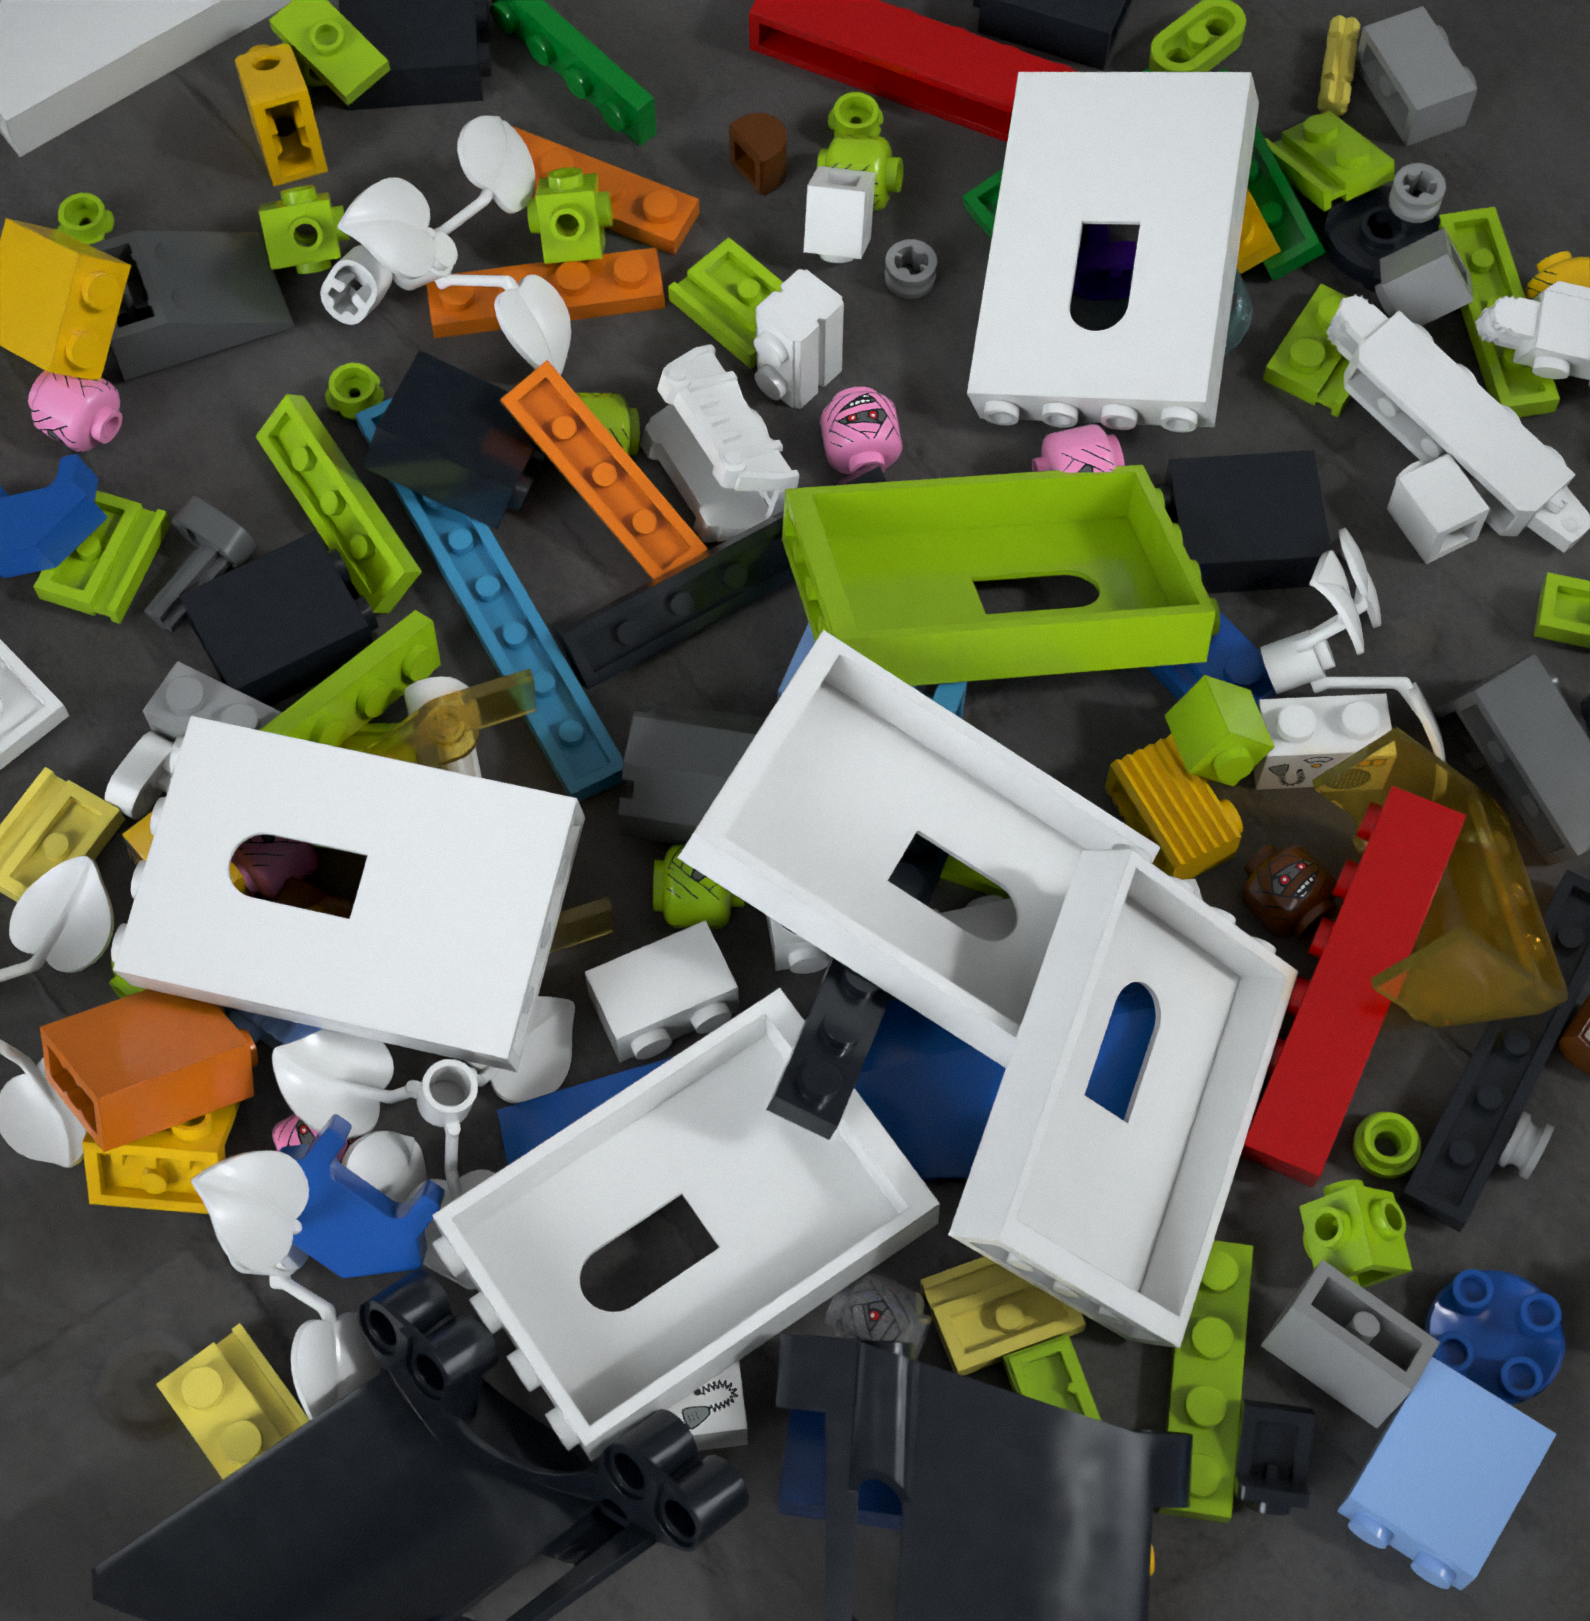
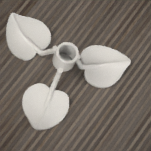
(394, 223)
(1307, 654)
(69, 925)
(349, 1077)
(255, 1215)

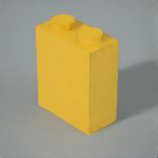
(58, 299)

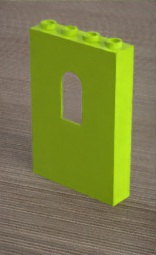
(899, 561)

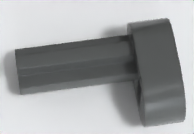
(220, 547)

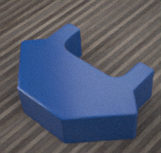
(49, 522)
(350, 1221)

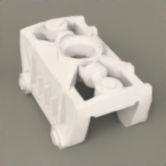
(716, 448)

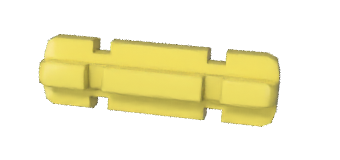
(1338, 65)

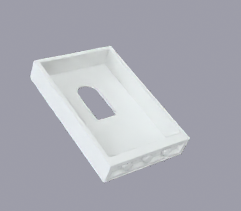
(84, 55)
(1129, 153)
(833, 802)
(444, 919)
(780, 1202)
(1104, 1205)

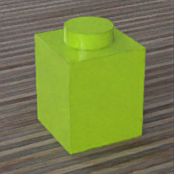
(1219, 731)

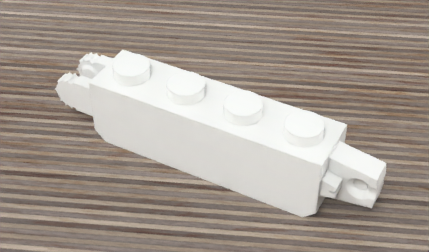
(1544, 331)
(1443, 410)

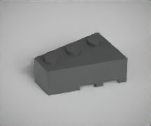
(1533, 752)

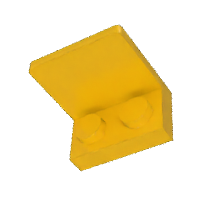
(159, 1167)

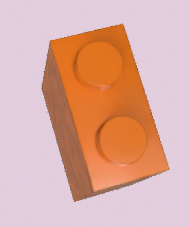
(147, 1064)

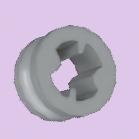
(1427, 204)
(922, 259)
(1525, 1145)

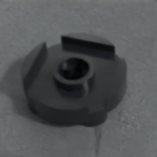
(1349, 237)

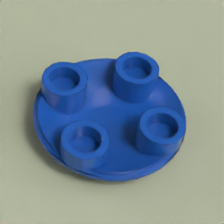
(1498, 1333)

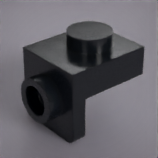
(1273, 1456)

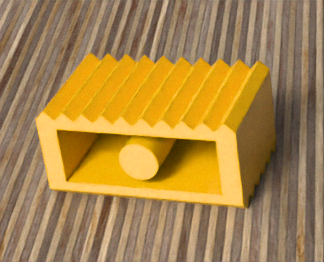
(1174, 810)

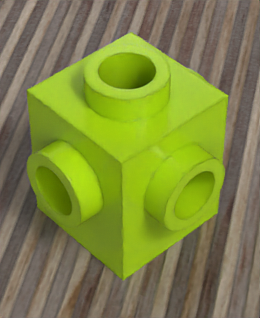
(570, 215)
(289, 247)
(1357, 1232)

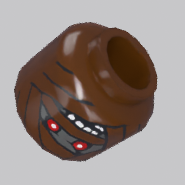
(1289, 891)

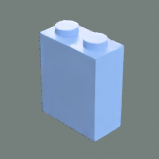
(1445, 1476)

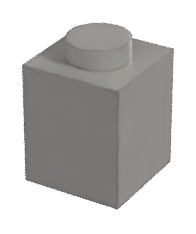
(1424, 280)

